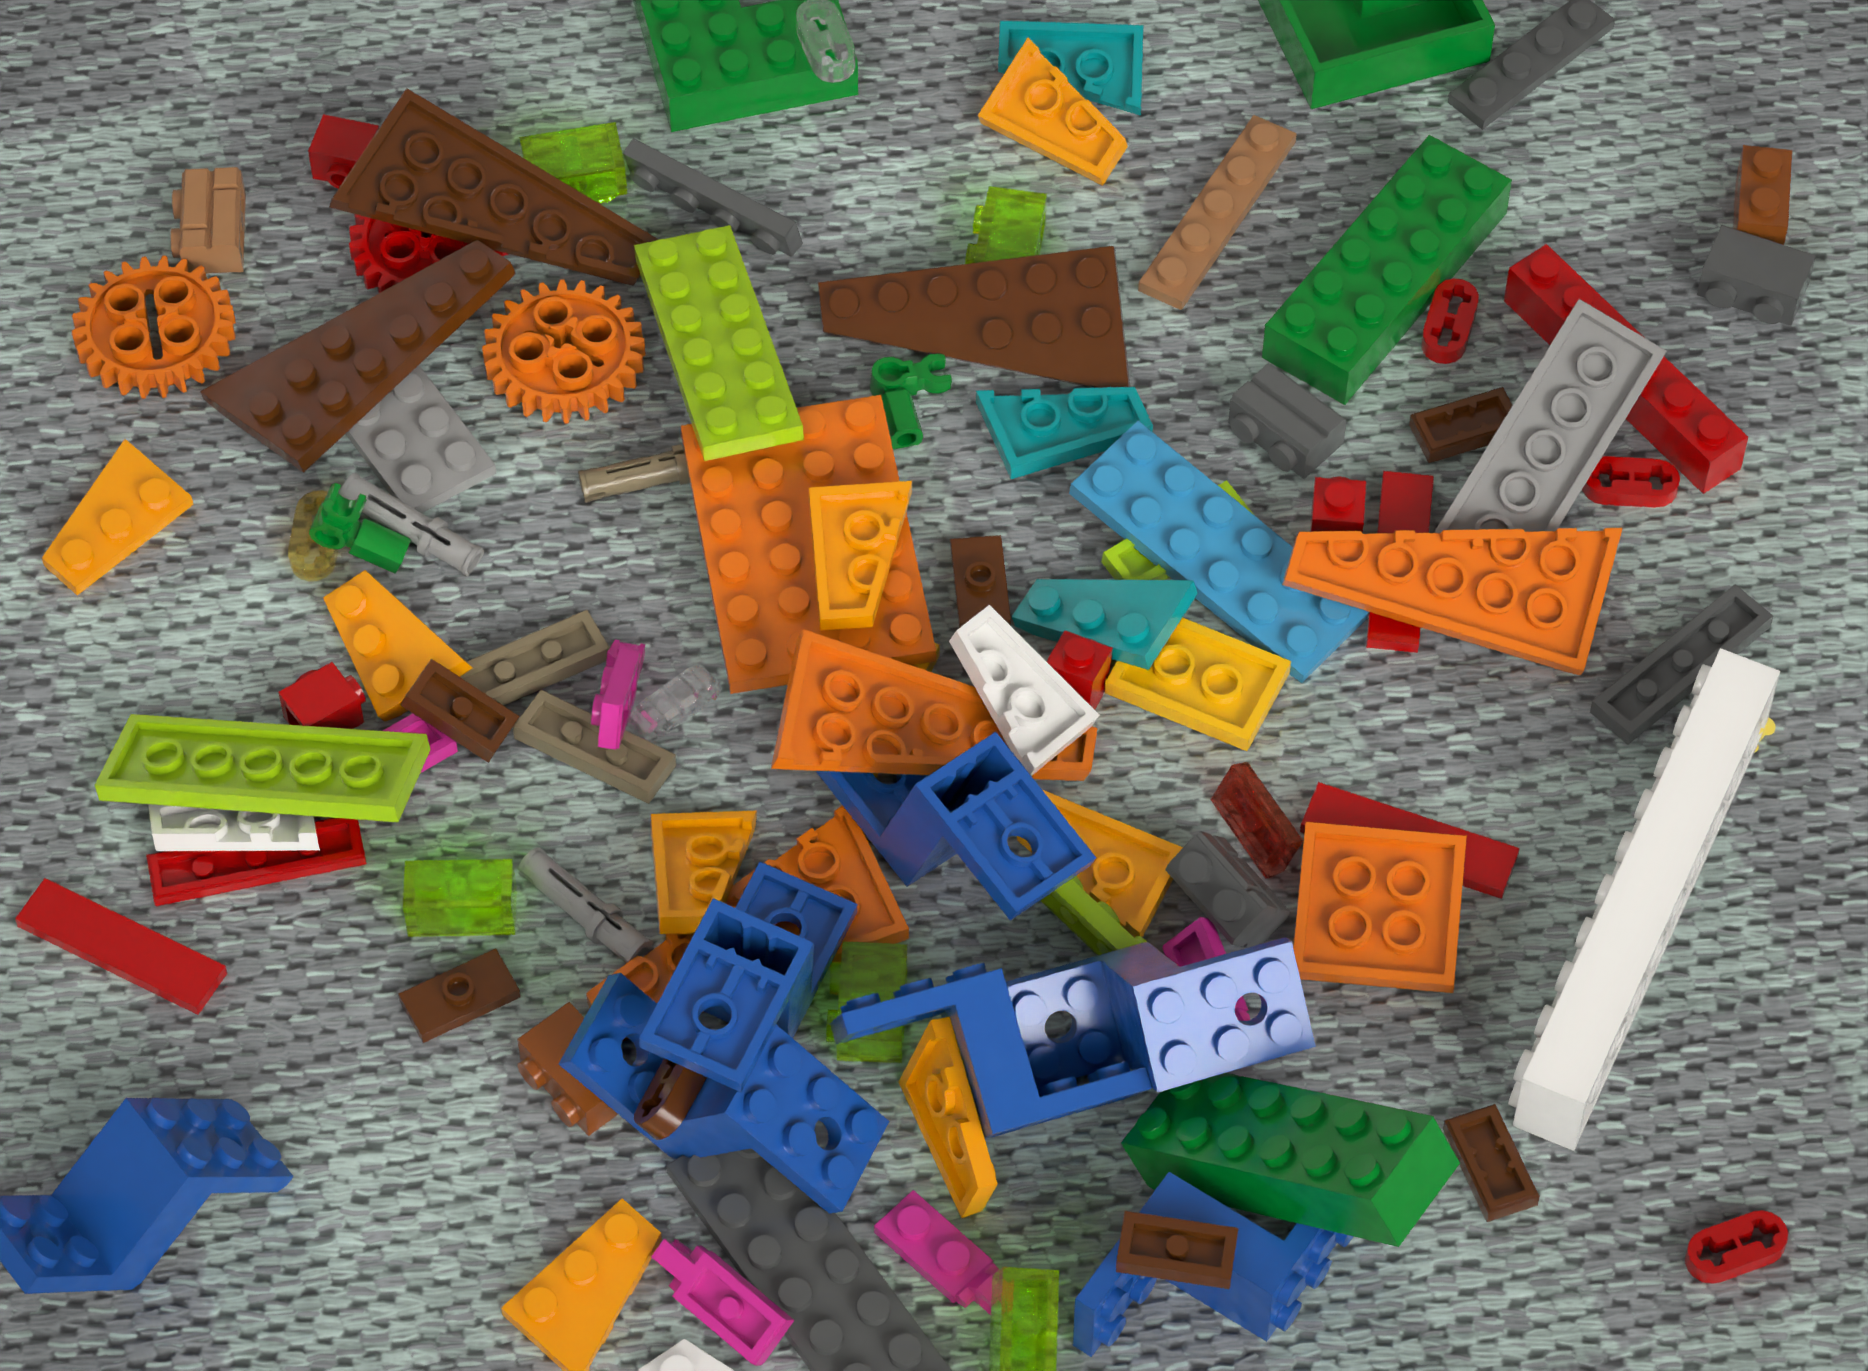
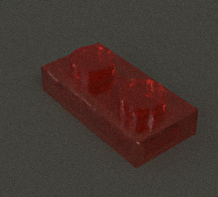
(1256, 820)

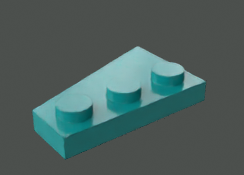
(1096, 58)
(1056, 429)
(1122, 614)

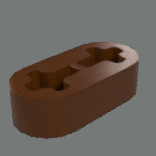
(668, 1099)

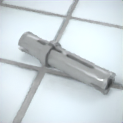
(428, 534)
(601, 920)

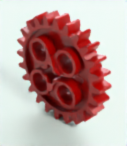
(393, 252)

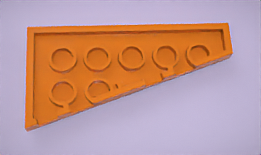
(1489, 587)
(888, 717)
(829, 858)

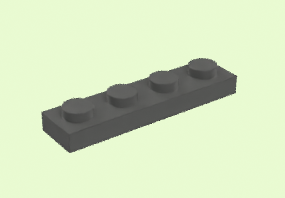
(1530, 61)
(694, 190)
(1672, 668)

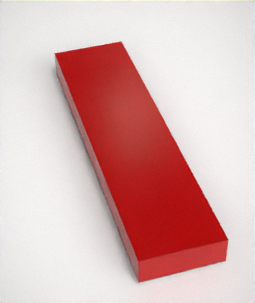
(1403, 506)
(1486, 862)
(198, 874)
(121, 946)

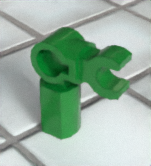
(897, 384)
(338, 526)

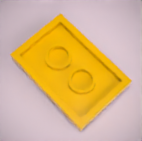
(1205, 683)

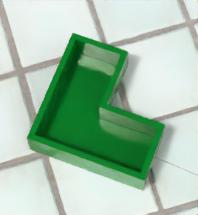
(1376, 45)
(731, 60)

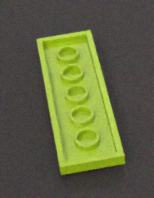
(718, 343)
(263, 767)

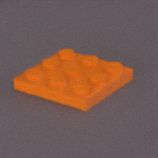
(1379, 907)

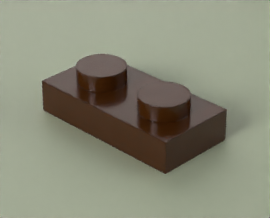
(459, 710)
(1177, 1249)

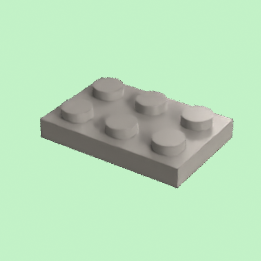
(420, 445)

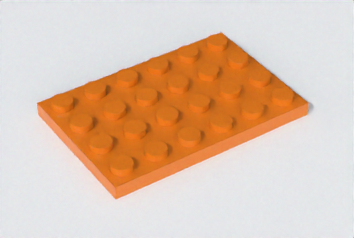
(761, 543)

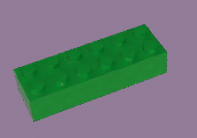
(1386, 269)
(1296, 1154)

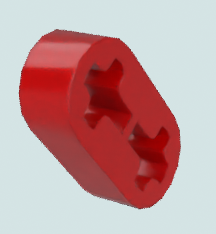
(1459, 323)
(1631, 482)
(1732, 1235)

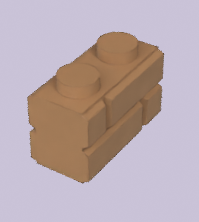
(210, 220)

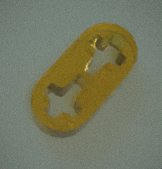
(301, 541)

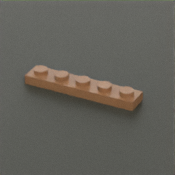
(1217, 212)

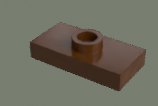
(1460, 424)
(979, 577)
(459, 995)
(1491, 1163)

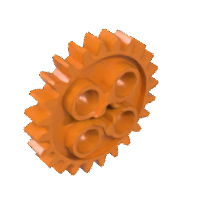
(115, 327)
(564, 351)

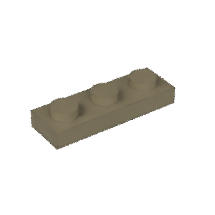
(539, 659)
(569, 737)

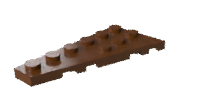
(463, 186)
(1020, 314)
(335, 374)

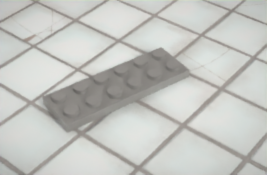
(1557, 427)

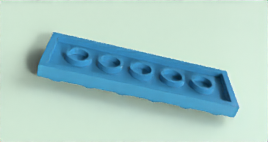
(1209, 537)

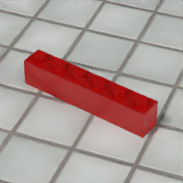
(1669, 410)

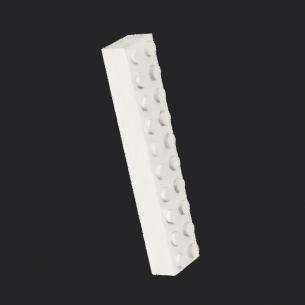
(1642, 899)

